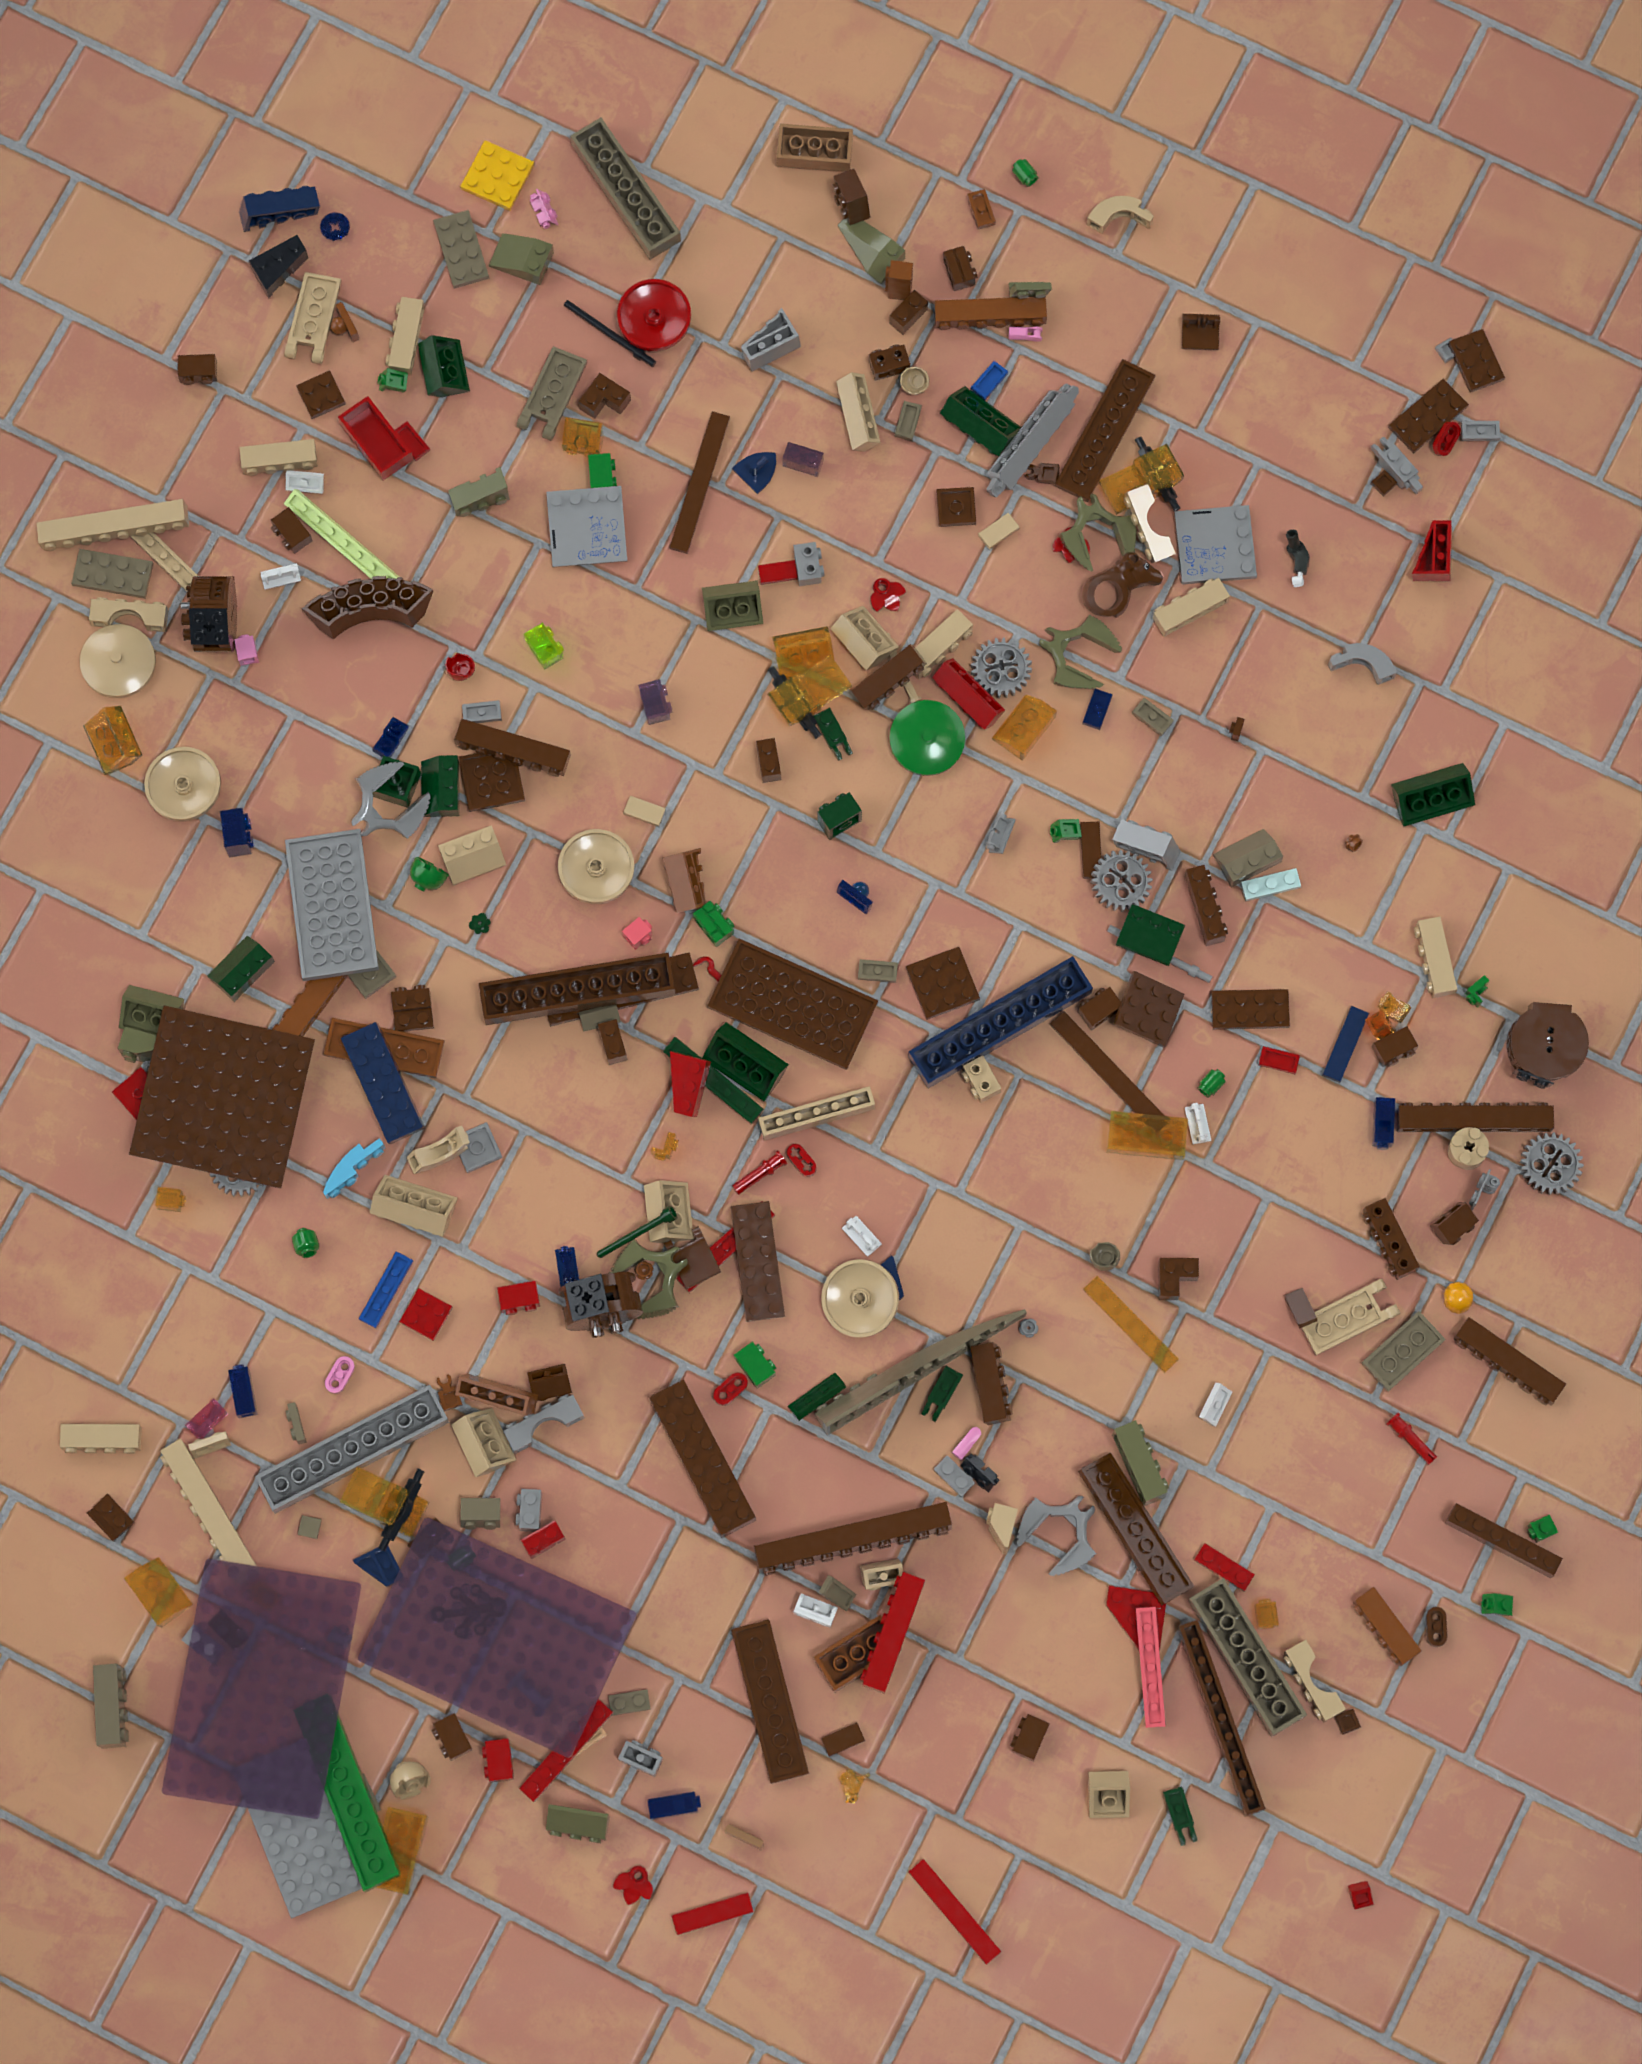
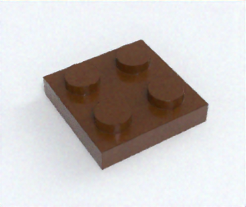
(320, 394)
(956, 506)

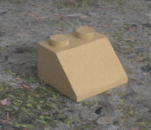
(1109, 1794)

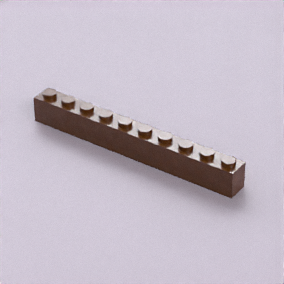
(1221, 1718)

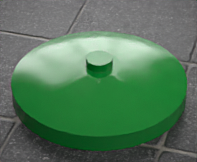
(927, 737)

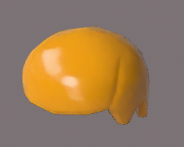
(1458, 1297)

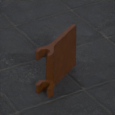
(700, 1260)

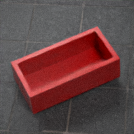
(375, 438)

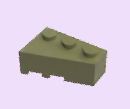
(480, 494)

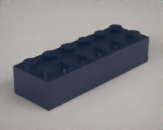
(383, 1083)

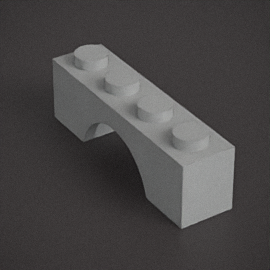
(565, 1411)

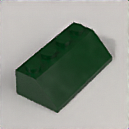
(980, 420)
(1433, 794)
(745, 1061)

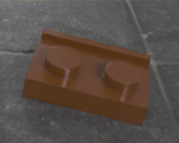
(110, 1517)

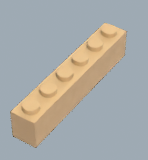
(816, 1113)

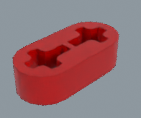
(804, 1157)

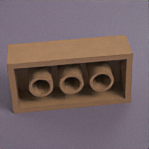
(814, 147)

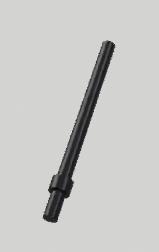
(638, 353)

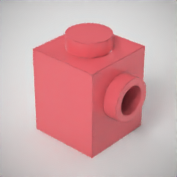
(638, 933)

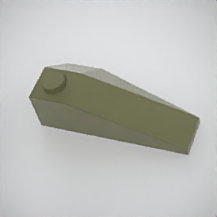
(872, 248)

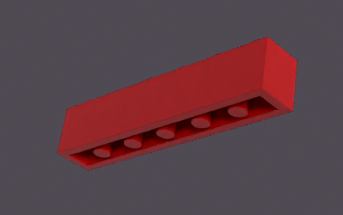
(893, 1633)

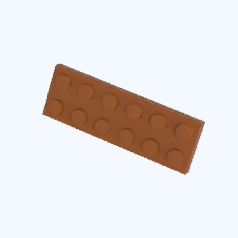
(411, 1052)

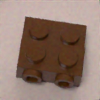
(412, 1008)

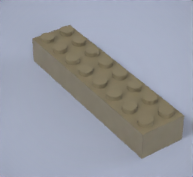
(625, 188)
(1247, 1657)

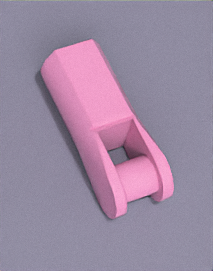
(1021, 333)
(966, 1443)

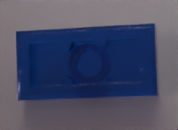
(1097, 709)

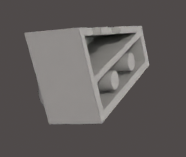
(1147, 842)

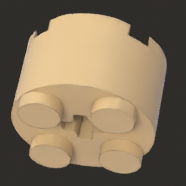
(1464, 1158)

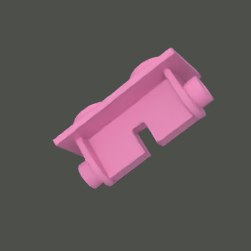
(541, 201)

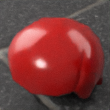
(460, 667)

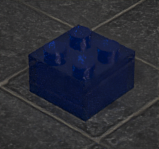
(236, 832)

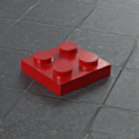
(426, 1314)

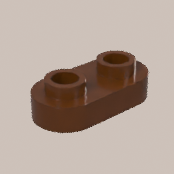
(1436, 1627)

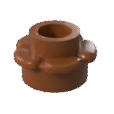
(1353, 842)
(644, 1265)

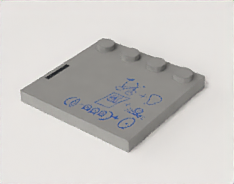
(586, 526)
(1215, 544)

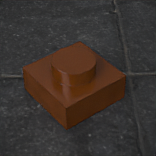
(1236, 728)

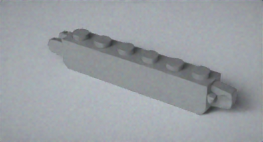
(1031, 439)

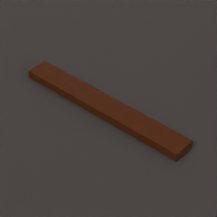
(699, 482)
(1103, 1065)

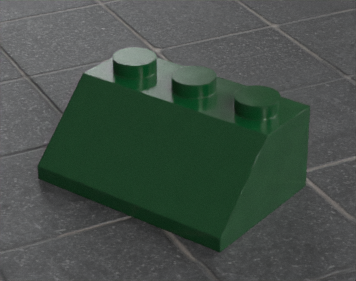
(443, 366)
(441, 781)
(1150, 935)
(241, 968)

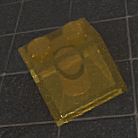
(582, 437)

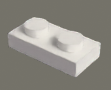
(305, 481)
(1215, 1404)

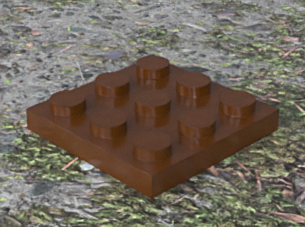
(490, 782)
(942, 983)
(1148, 1009)

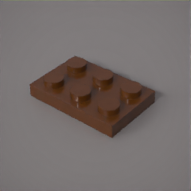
(1476, 360)

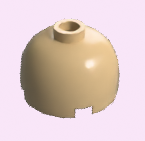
(408, 1779)

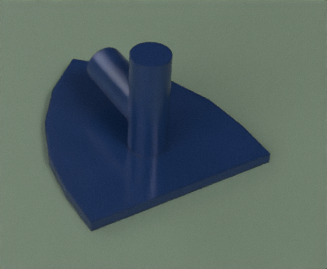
(756, 470)

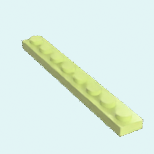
(337, 536)

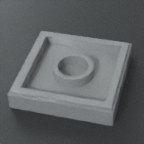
(481, 1149)

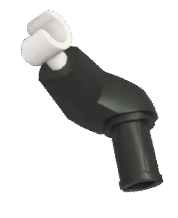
(1300, 555)

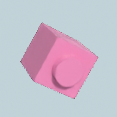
(246, 650)

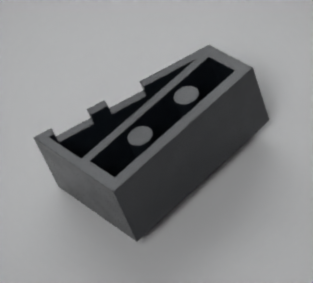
(278, 264)

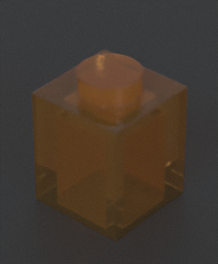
(1380, 1025)

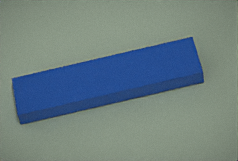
(386, 1290)

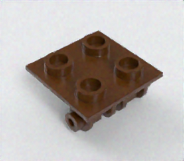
(1200, 331)

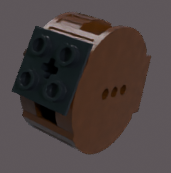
(211, 614)
(1547, 1043)
(601, 1303)

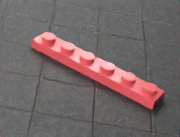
(1150, 1667)

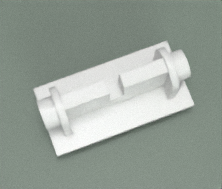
(280, 576)
(1198, 1123)
(861, 1235)

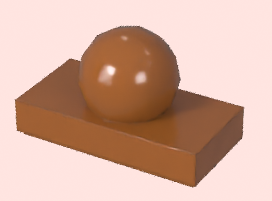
(341, 324)

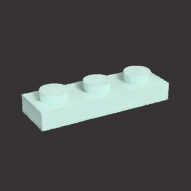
(1270, 884)

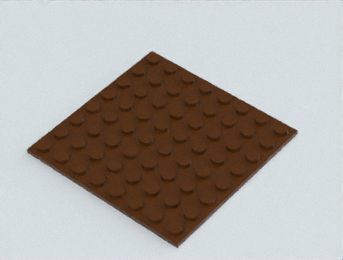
(222, 1097)

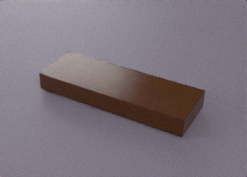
(1090, 847)

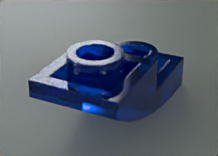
(391, 738)

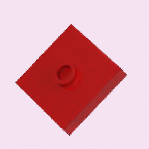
(131, 1091)

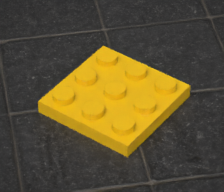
(497, 175)

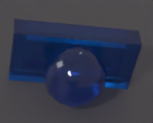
(856, 895)

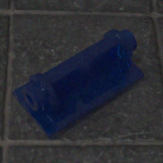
(566, 1265)

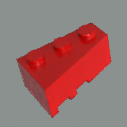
(1436, 554)
(688, 1082)

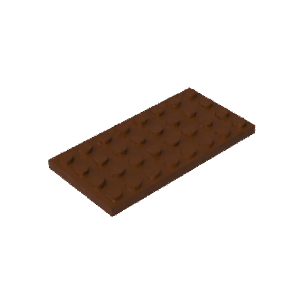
(792, 1004)

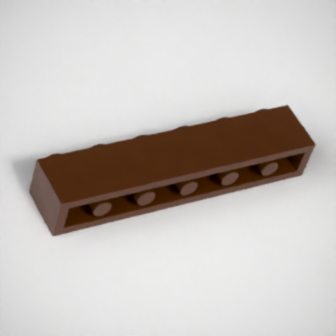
(512, 747)
(1509, 1361)
(1503, 1540)

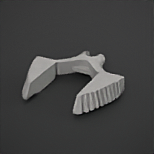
(404, 823)
(1038, 1513)

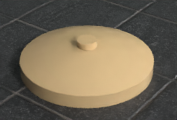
(117, 661)
(182, 784)
(596, 866)
(860, 1298)

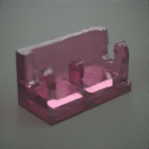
(206, 1419)

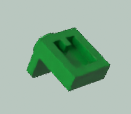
(393, 380)
(1065, 830)
(1478, 987)
(1542, 1529)

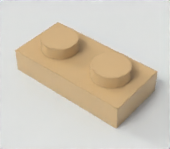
(208, 1445)

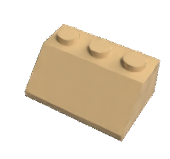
(864, 637)
(472, 855)
(664, 1194)
(483, 1442)
(1001, 1524)

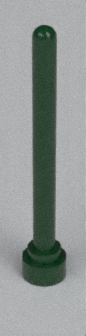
(667, 1215)

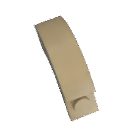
(1116, 208)
(439, 1152)

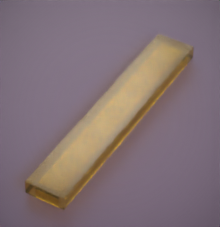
(1131, 1324)

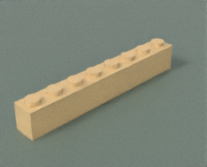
(112, 524)
(205, 1504)

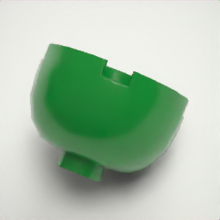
(427, 875)

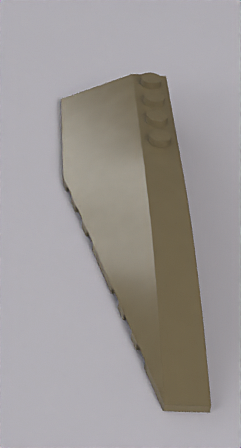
(907, 1372)

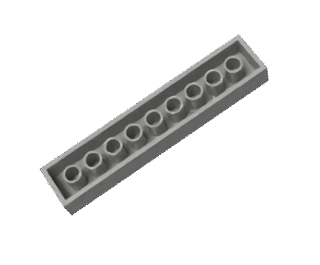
(351, 1449)

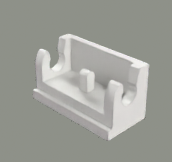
(815, 1610)

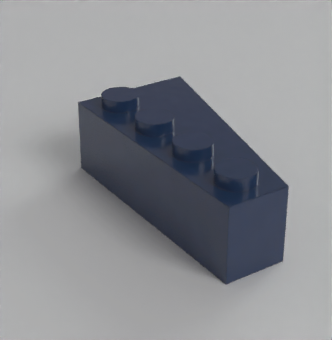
(278, 206)

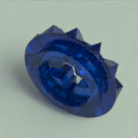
(334, 219)

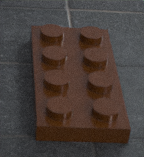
(1428, 416)
(1250, 1009)

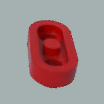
(1445, 441)
(730, 1389)

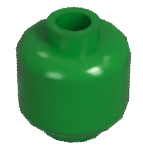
(305, 1243)

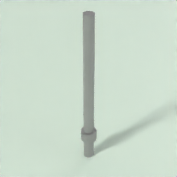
(1192, 970)

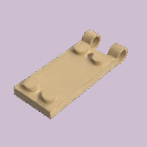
(313, 315)
(1347, 1318)

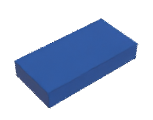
(989, 380)

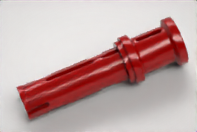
(767, 1167)
(1405, 1431)

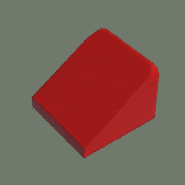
(1361, 1894)

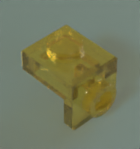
(1394, 1008)
(670, 1145)

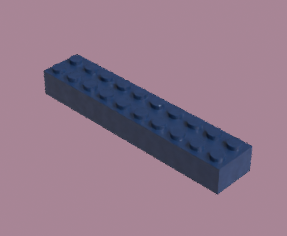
(1000, 1022)

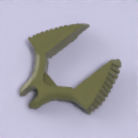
(1074, 540)
(1092, 630)
(663, 1301)

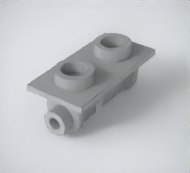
(999, 839)

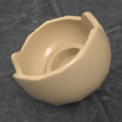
(914, 380)

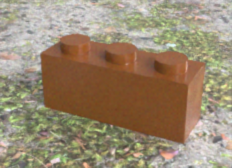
(899, 280)

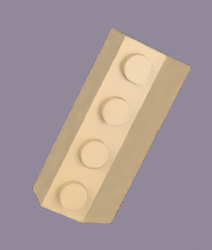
(413, 1205)

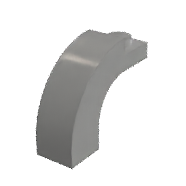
(1368, 656)

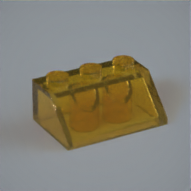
(801, 650)
(1025, 726)
(112, 739)
(158, 1591)

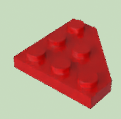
(1123, 1605)

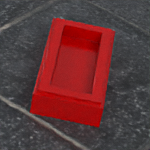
(412, 440)
(777, 572)
(1279, 1060)

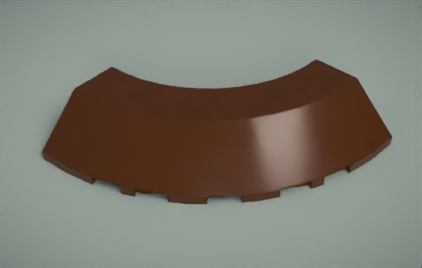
(368, 601)

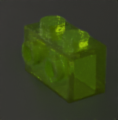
(543, 645)

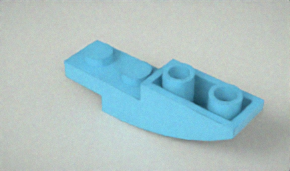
(345, 1173)

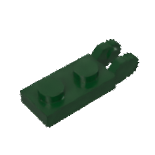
(832, 732)
(942, 1391)
(1180, 1813)

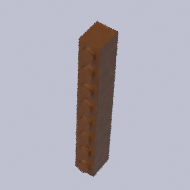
(1482, 1116)

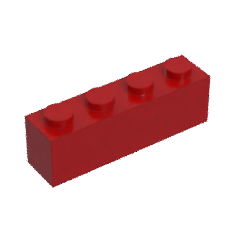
(968, 693)

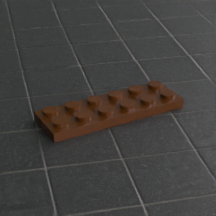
(757, 1261)

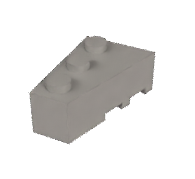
(771, 342)

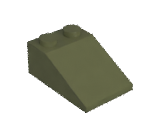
(522, 257)
(136, 1045)

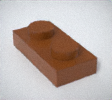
(981, 209)

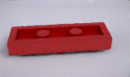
(1224, 1567)

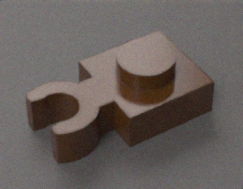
(1047, 473)

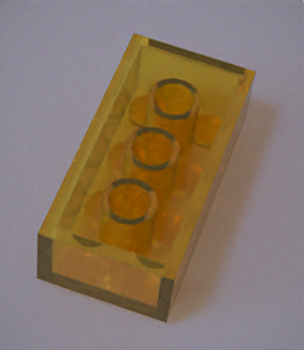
(1147, 1135)
(405, 1835)

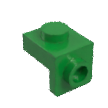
(1497, 1604)

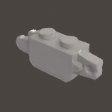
(1397, 466)

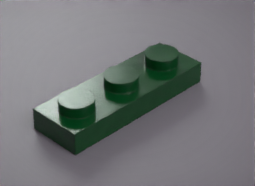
(817, 1396)

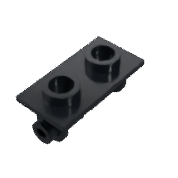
(985, 1479)

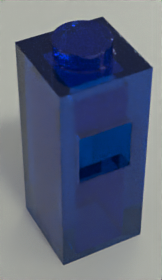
(1383, 1123)
(242, 1391)
(673, 1805)

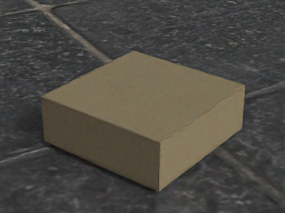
(309, 1527)

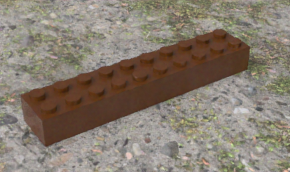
(576, 989)
(852, 1538)

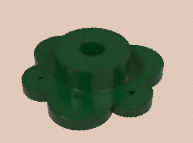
(478, 928)

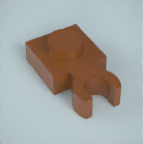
(447, 1395)

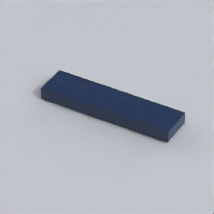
(1345, 1044)

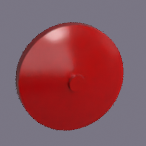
(654, 315)

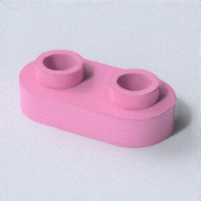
(339, 1375)

